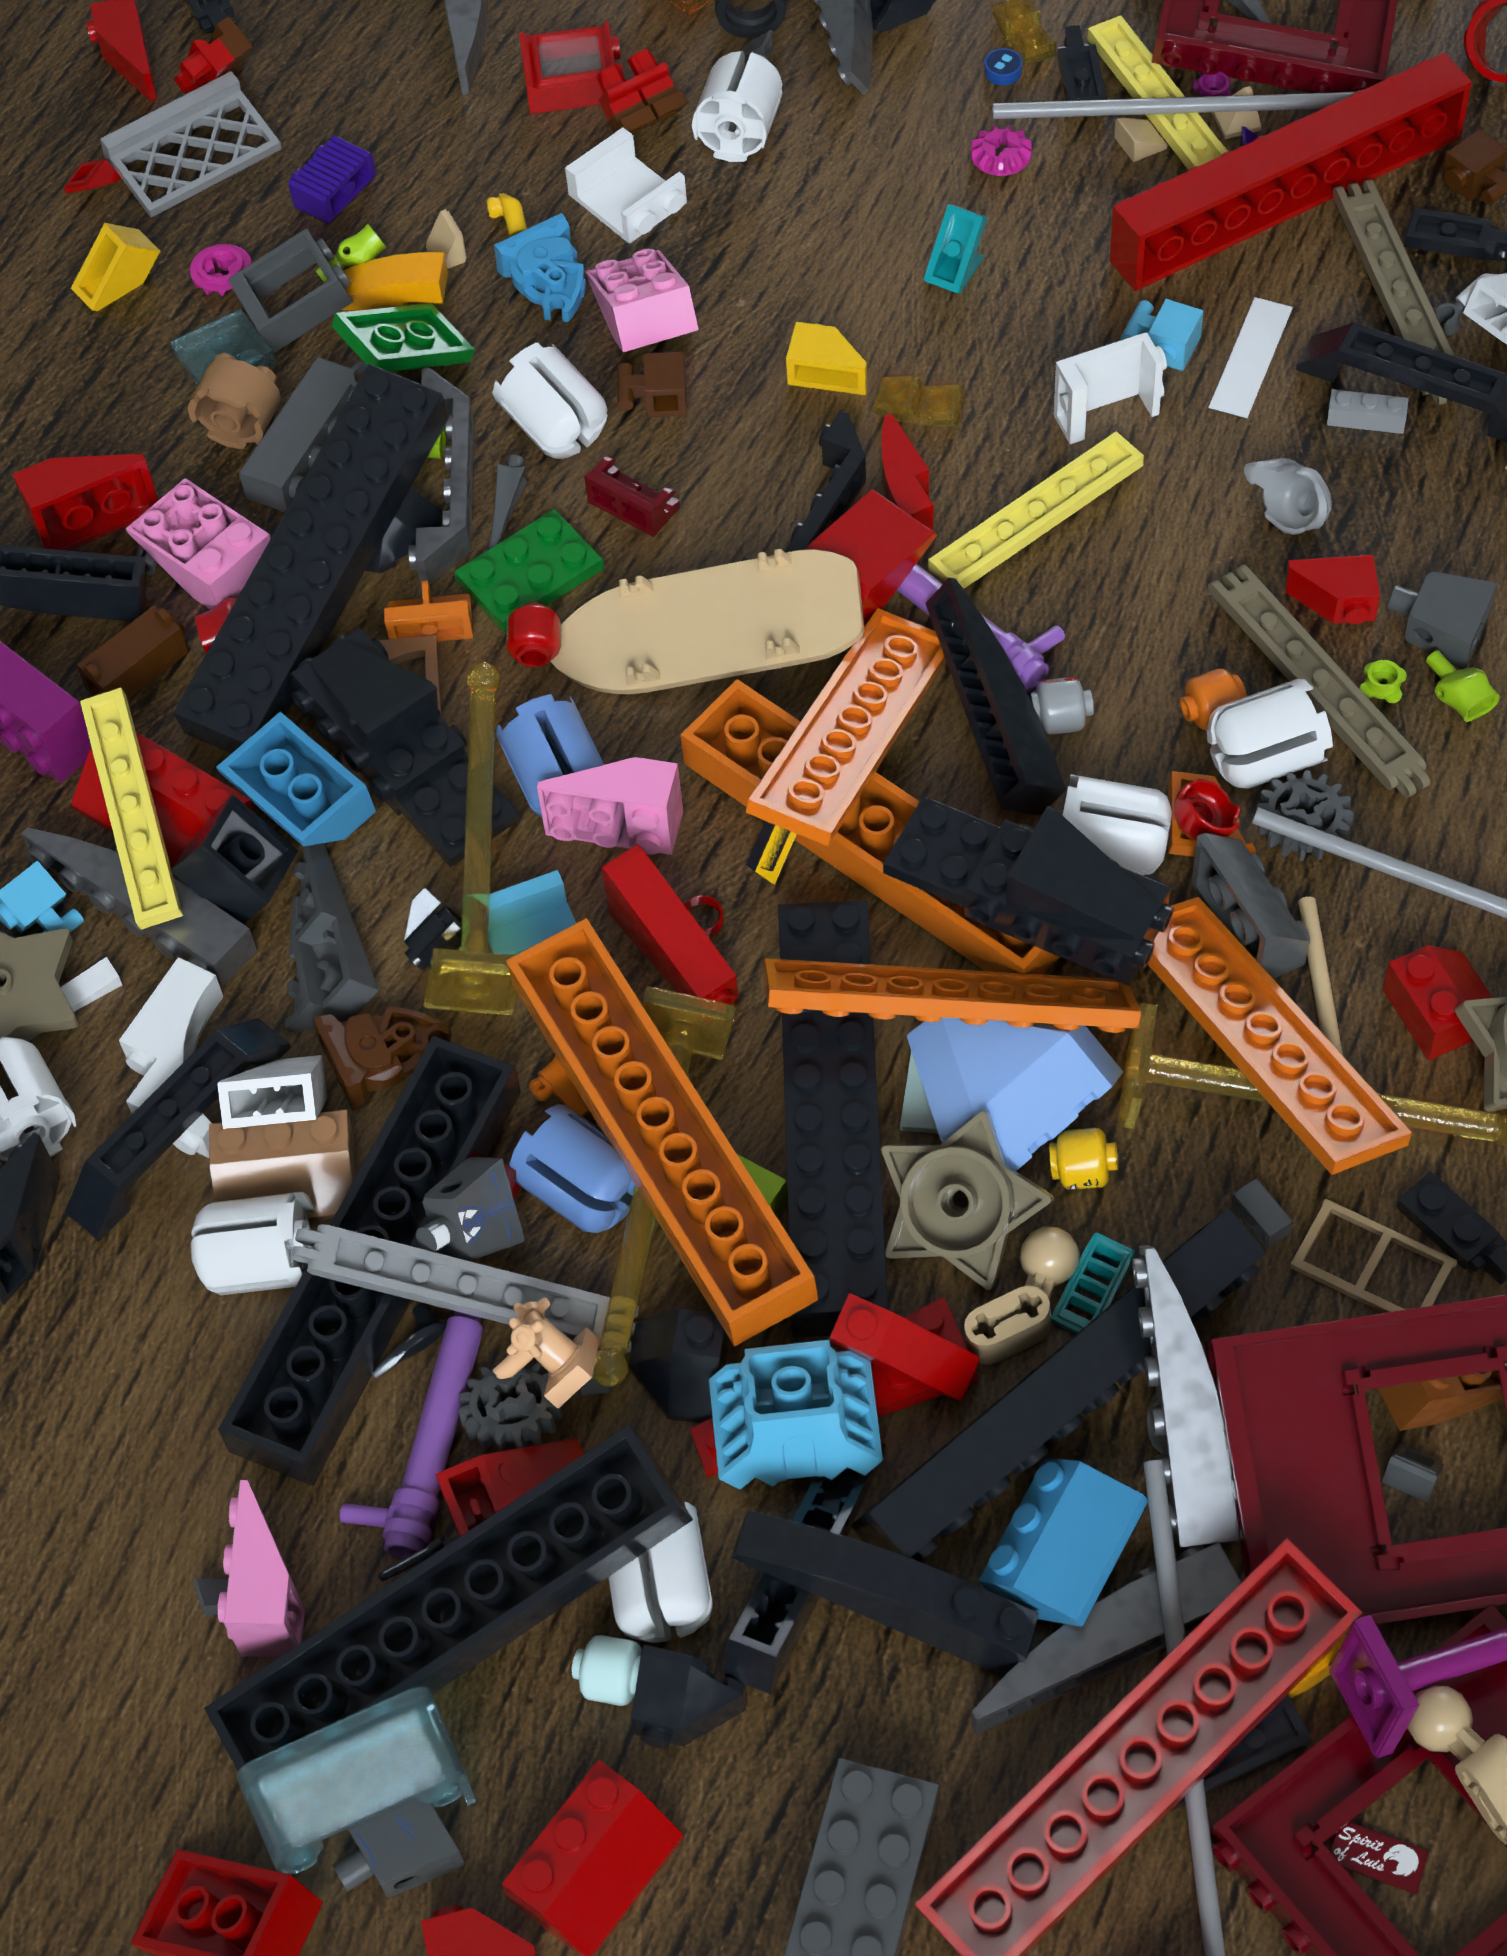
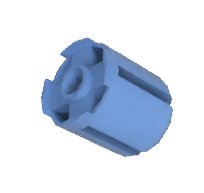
(546, 744)
(574, 1171)

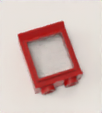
(565, 66)

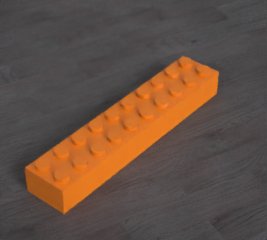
(735, 748)
(663, 1133)

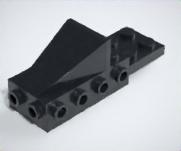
(395, 738)
(1035, 885)

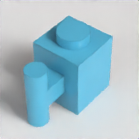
(1174, 329)
(32, 900)

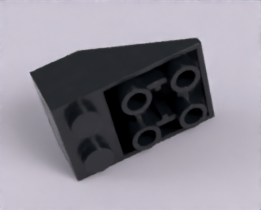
(26, 1202)

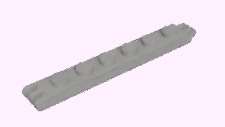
(444, 1280)

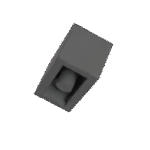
(1261, 1214)

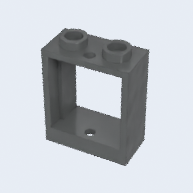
(277, 269)

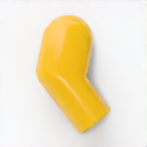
(511, 211)

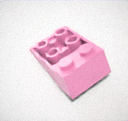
(642, 299)
(200, 543)
(616, 805)
(261, 1599)

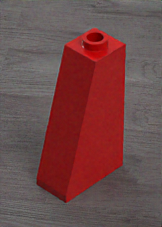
(665, 929)

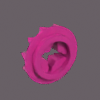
(1010, 160)
(224, 256)

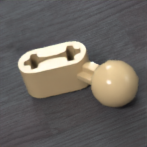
(1048, 1259)
(1445, 1725)

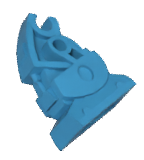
(544, 266)

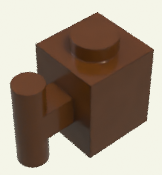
(1477, 168)
(661, 385)

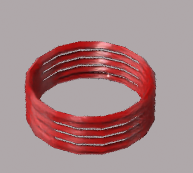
(707, 900)

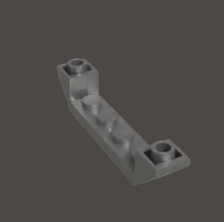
(444, 546)

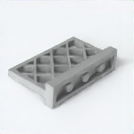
(175, 125)

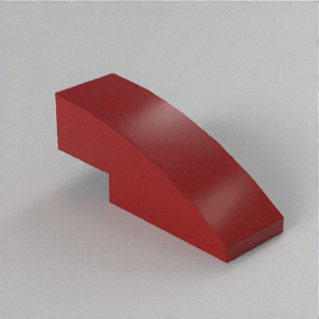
(905, 474)

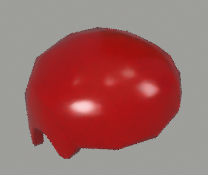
(1205, 809)

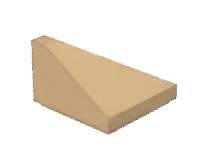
(1231, 122)

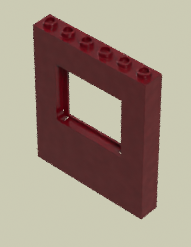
(1276, 52)
(1310, 1460)
(1321, 1793)

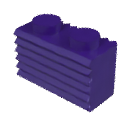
(331, 179)

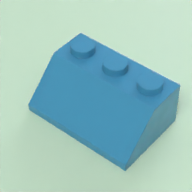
(298, 783)
(1063, 1541)

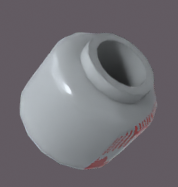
(1062, 705)

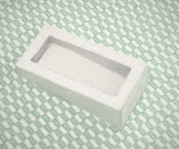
(91, 984)

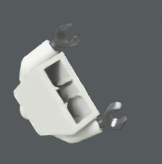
(1482, 302)

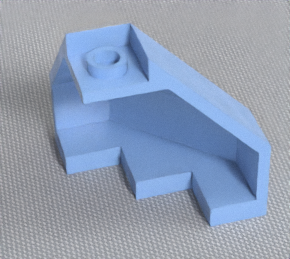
(1025, 1078)

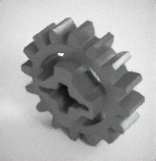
(1310, 804)
(510, 1409)

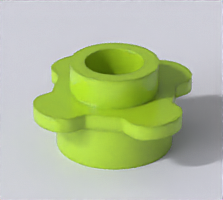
(1386, 672)

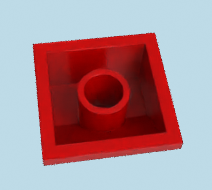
(1425, 992)

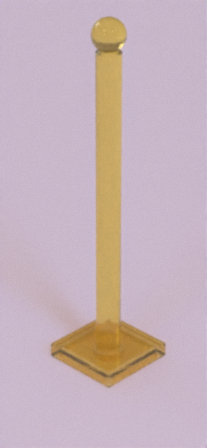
(471, 976)
(688, 1028)
(1145, 1067)

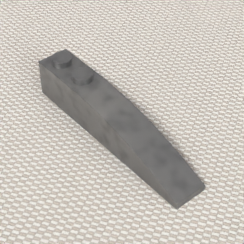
(467, 33)
(1114, 1635)

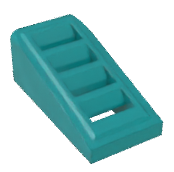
(1104, 1259)

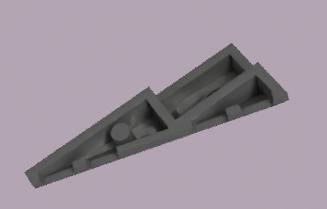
(327, 950)

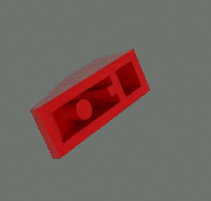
(122, 42)
(903, 1347)

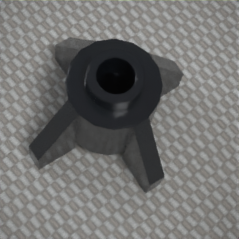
(431, 928)

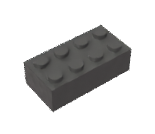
(864, 1864)

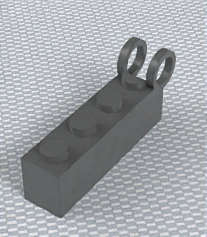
(298, 434)

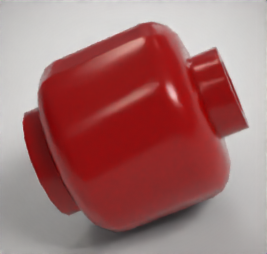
(533, 634)

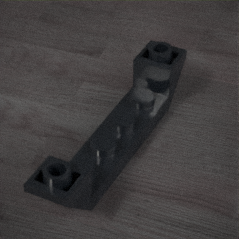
(1409, 365)
(846, 457)
(163, 1118)

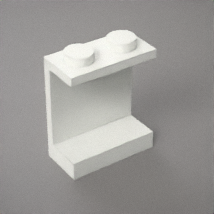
(622, 188)
(1106, 377)

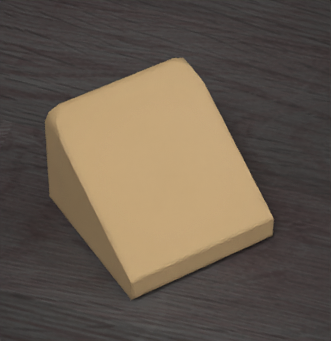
(1138, 138)
(448, 239)

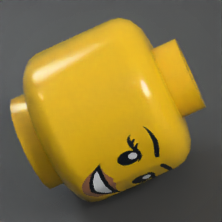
(1083, 1158)

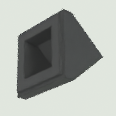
(1412, 1472)

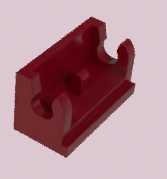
(629, 498)

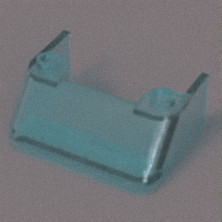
(351, 1776)

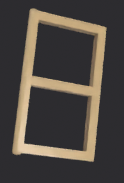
(1387, 1235)

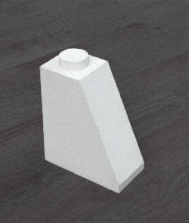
(274, 1093)

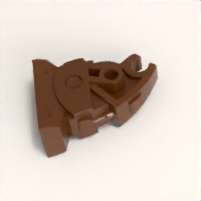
(376, 1050)

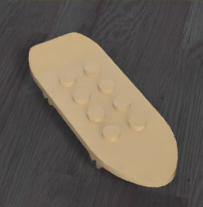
(714, 623)

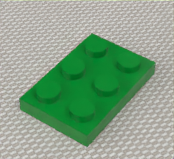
(403, 337)
(529, 567)

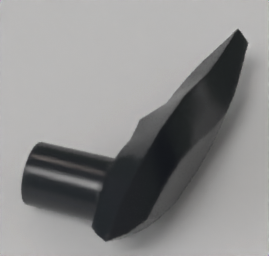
(419, 1339)

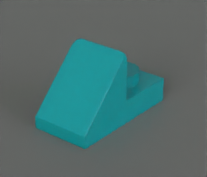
(955, 249)

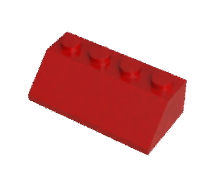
(180, 792)

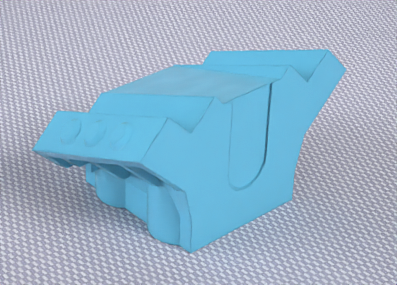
(794, 1414)

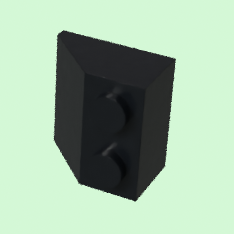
(235, 861)

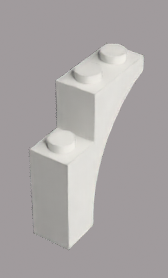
(168, 1034)

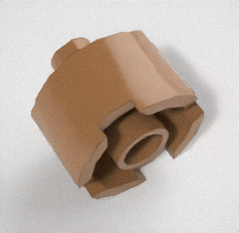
(235, 401)

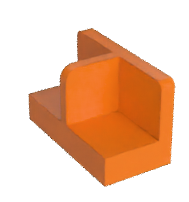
(441, 616)

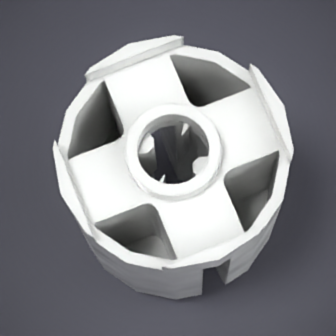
(740, 102)
(551, 401)
(1268, 735)
(1121, 820)
(37, 1100)
(250, 1243)
(664, 1588)

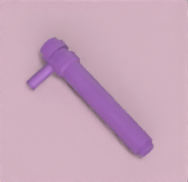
(1025, 657)
(416, 1501)

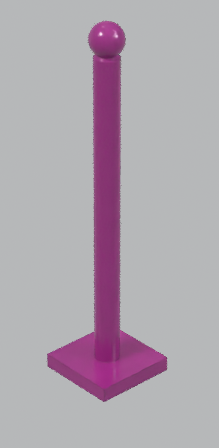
(1381, 1689)

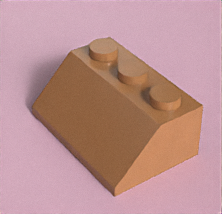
(285, 1159)

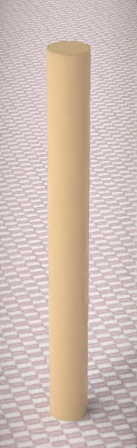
(1319, 972)

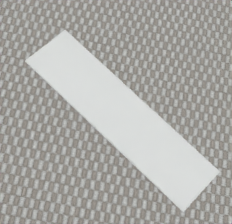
(1250, 357)

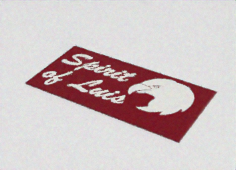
(1380, 1857)

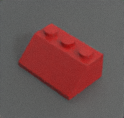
(592, 1860)

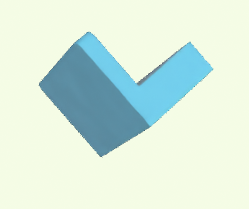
(528, 914)

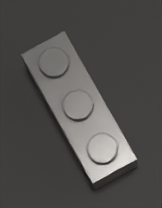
(1367, 411)

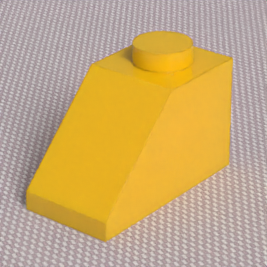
(114, 266)
(824, 360)

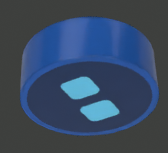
(1003, 66)

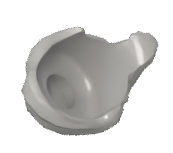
(1291, 493)

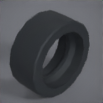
(750, 23)

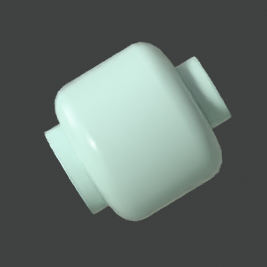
(608, 1669)

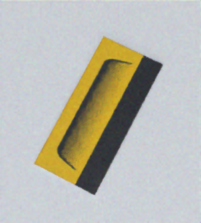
(771, 851)

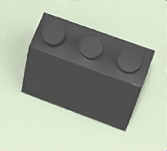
(1247, 904)

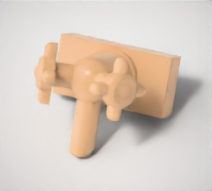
(567, 1360)

